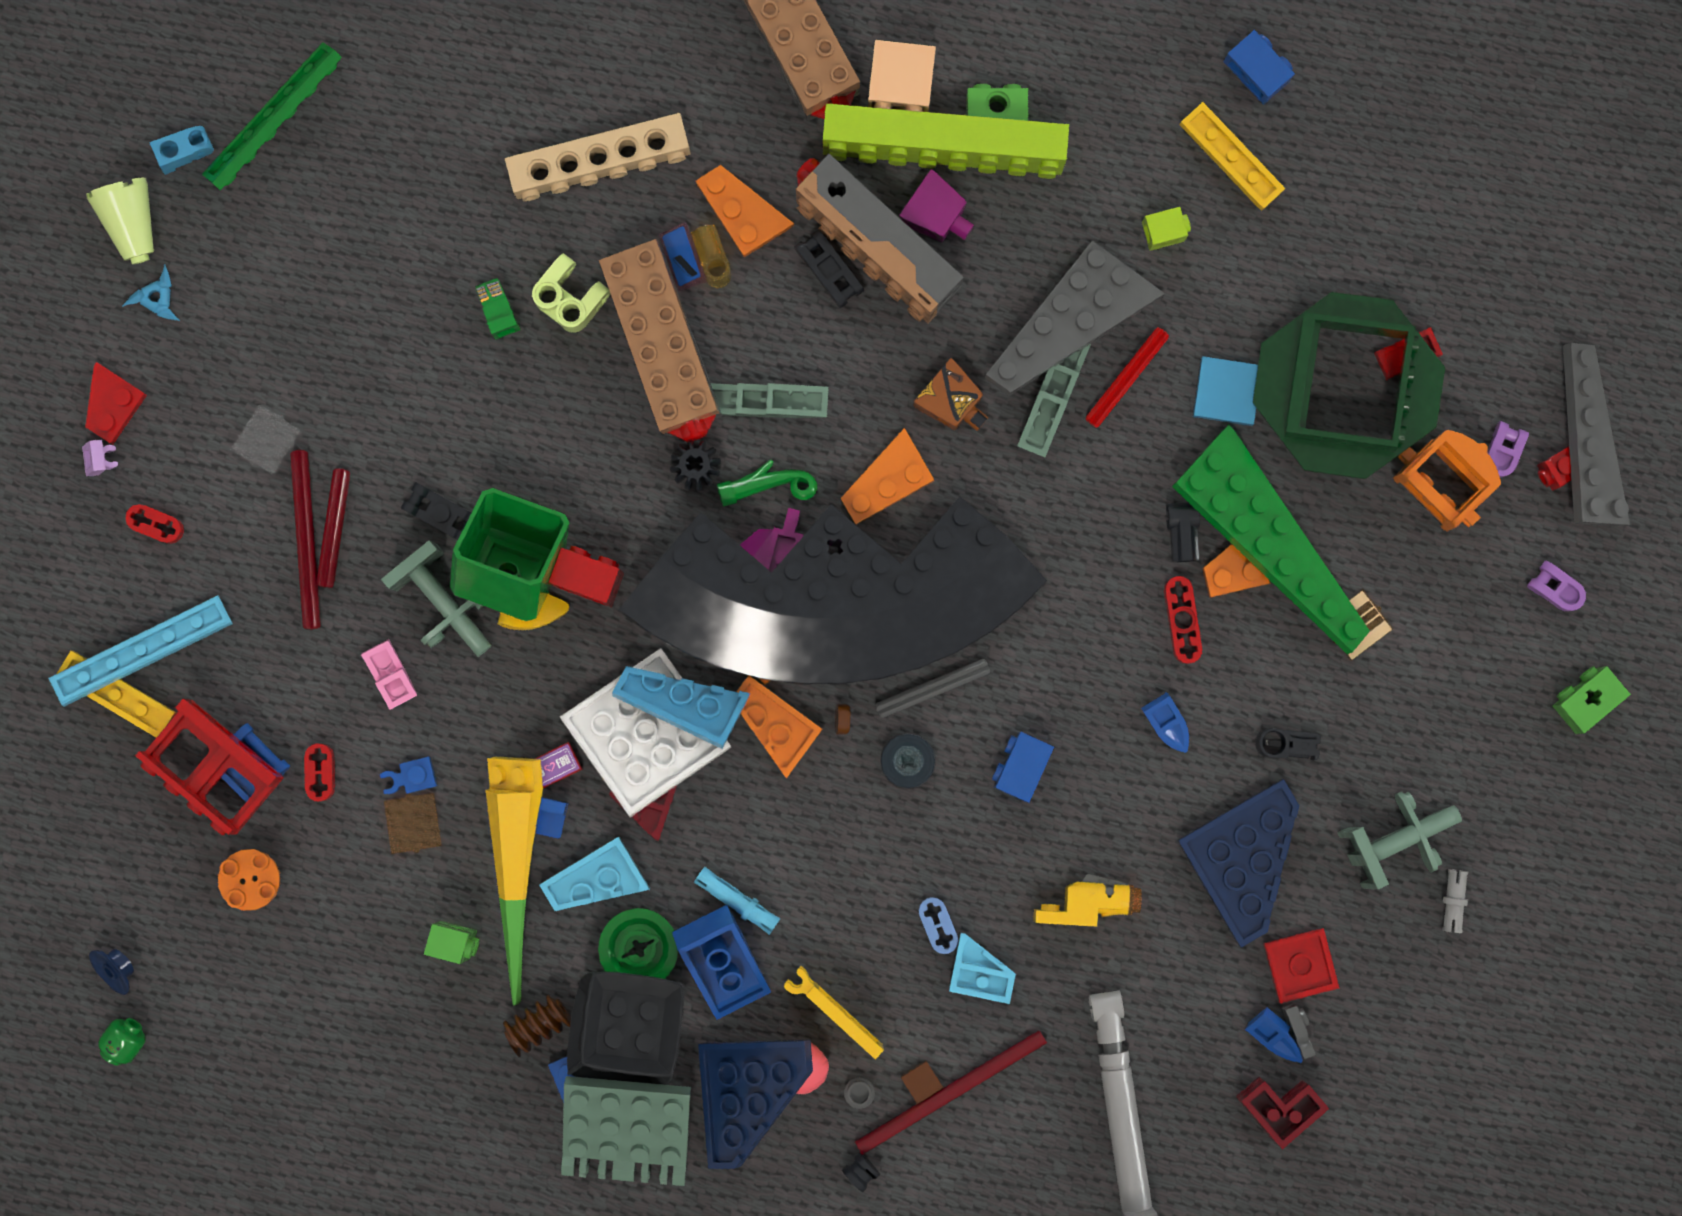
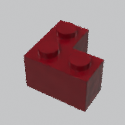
(1283, 1117)

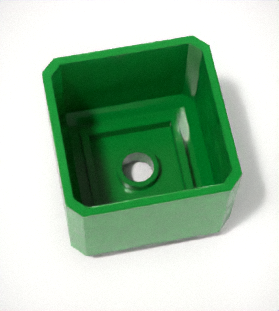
(511, 536)

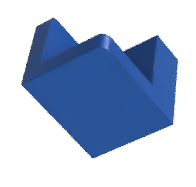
(551, 817)

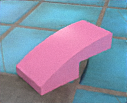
(389, 674)

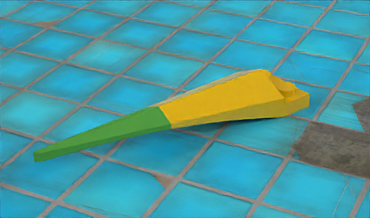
(513, 816)

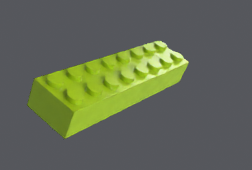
(945, 140)

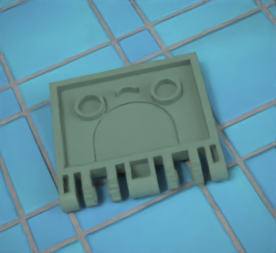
(625, 1126)

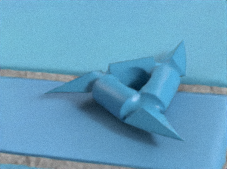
(144, 296)

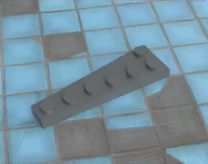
(1593, 457)

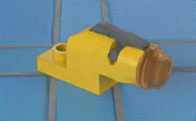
(1088, 899)

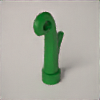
(760, 481)

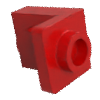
(1556, 470)

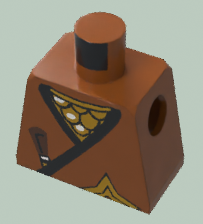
(952, 398)

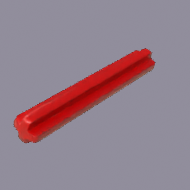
(1127, 377)

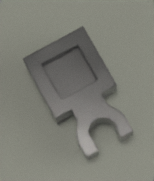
(1298, 1021)

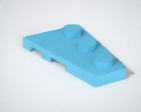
(597, 877)

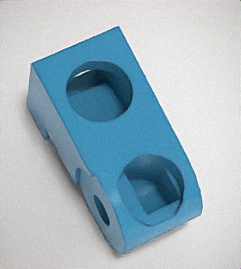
(181, 148)

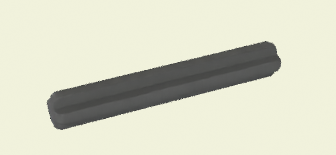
(932, 688)

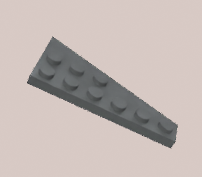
(1079, 310)

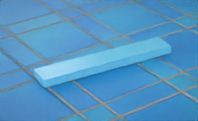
(140, 651)

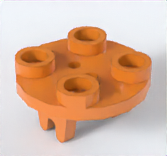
(253, 893)

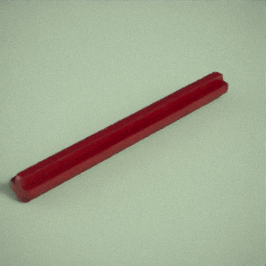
(305, 539)

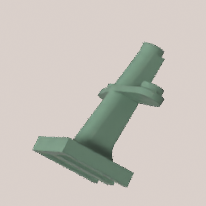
(417, 569)
(1417, 831)

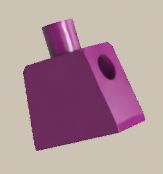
(936, 210)

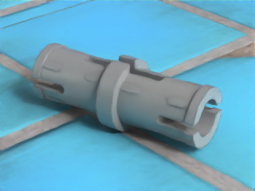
(1455, 901)

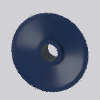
(113, 969)

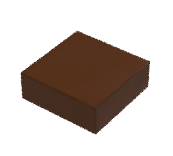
(921, 1082)

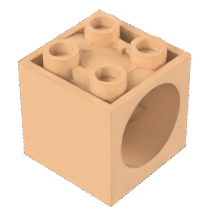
(901, 76)

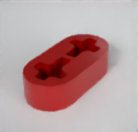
(152, 530)
(327, 772)

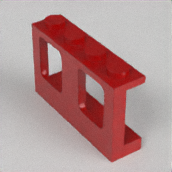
(224, 753)

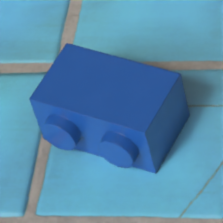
(1259, 66)
(1022, 767)

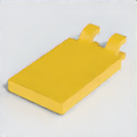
(835, 1012)

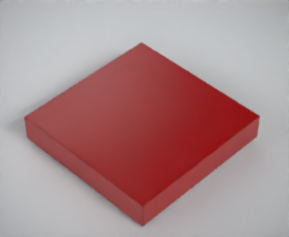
(1301, 965)

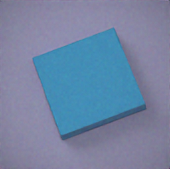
(1226, 391)

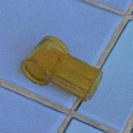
(711, 254)

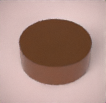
(842, 719)

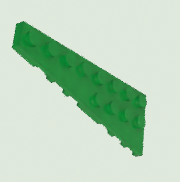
(1248, 512)

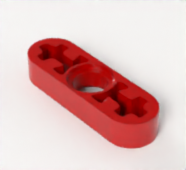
(1172, 599)

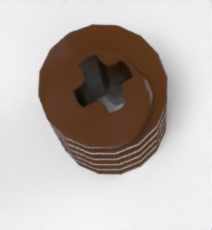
(536, 1025)

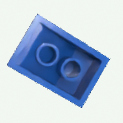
(721, 962)

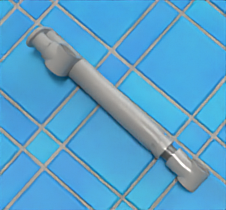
(1121, 1105)

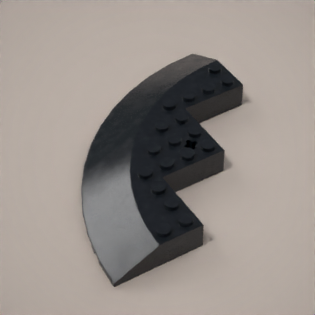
(834, 613)

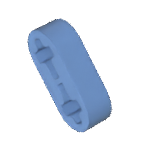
(945, 922)

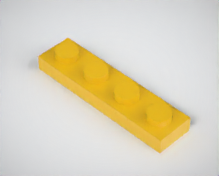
(1232, 156)
(128, 702)

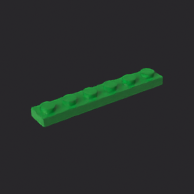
(271, 116)

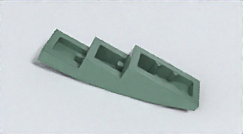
(772, 400)
(1051, 404)

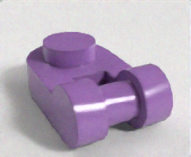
(1504, 457)
(1567, 594)

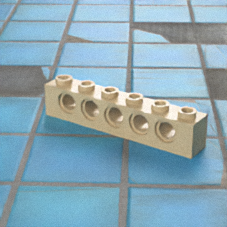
(582, 150)

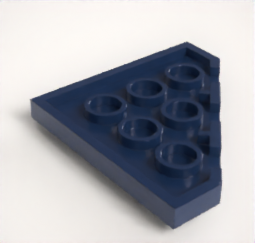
(1243, 858)
(746, 1092)

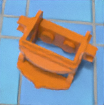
(1467, 460)

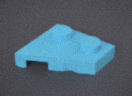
(980, 973)

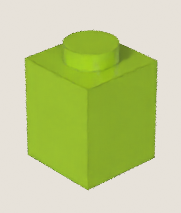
(1166, 228)

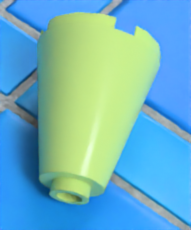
(126, 217)

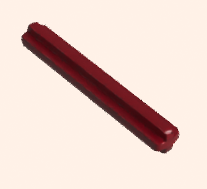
(333, 528)

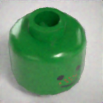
(121, 1041)

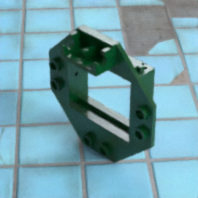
(1287, 376)

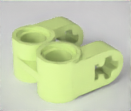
(553, 280)

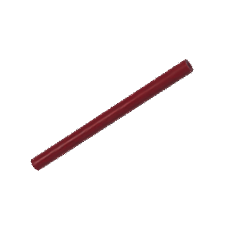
(950, 1092)

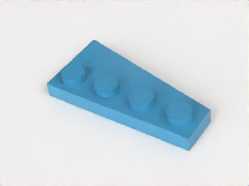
(692, 707)

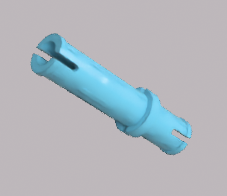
(742, 904)

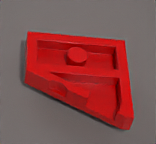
(111, 404)

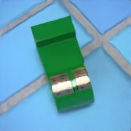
(497, 309)

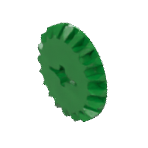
(642, 926)

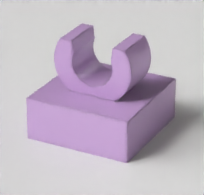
(95, 457)

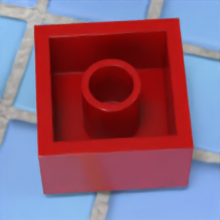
(586, 576)

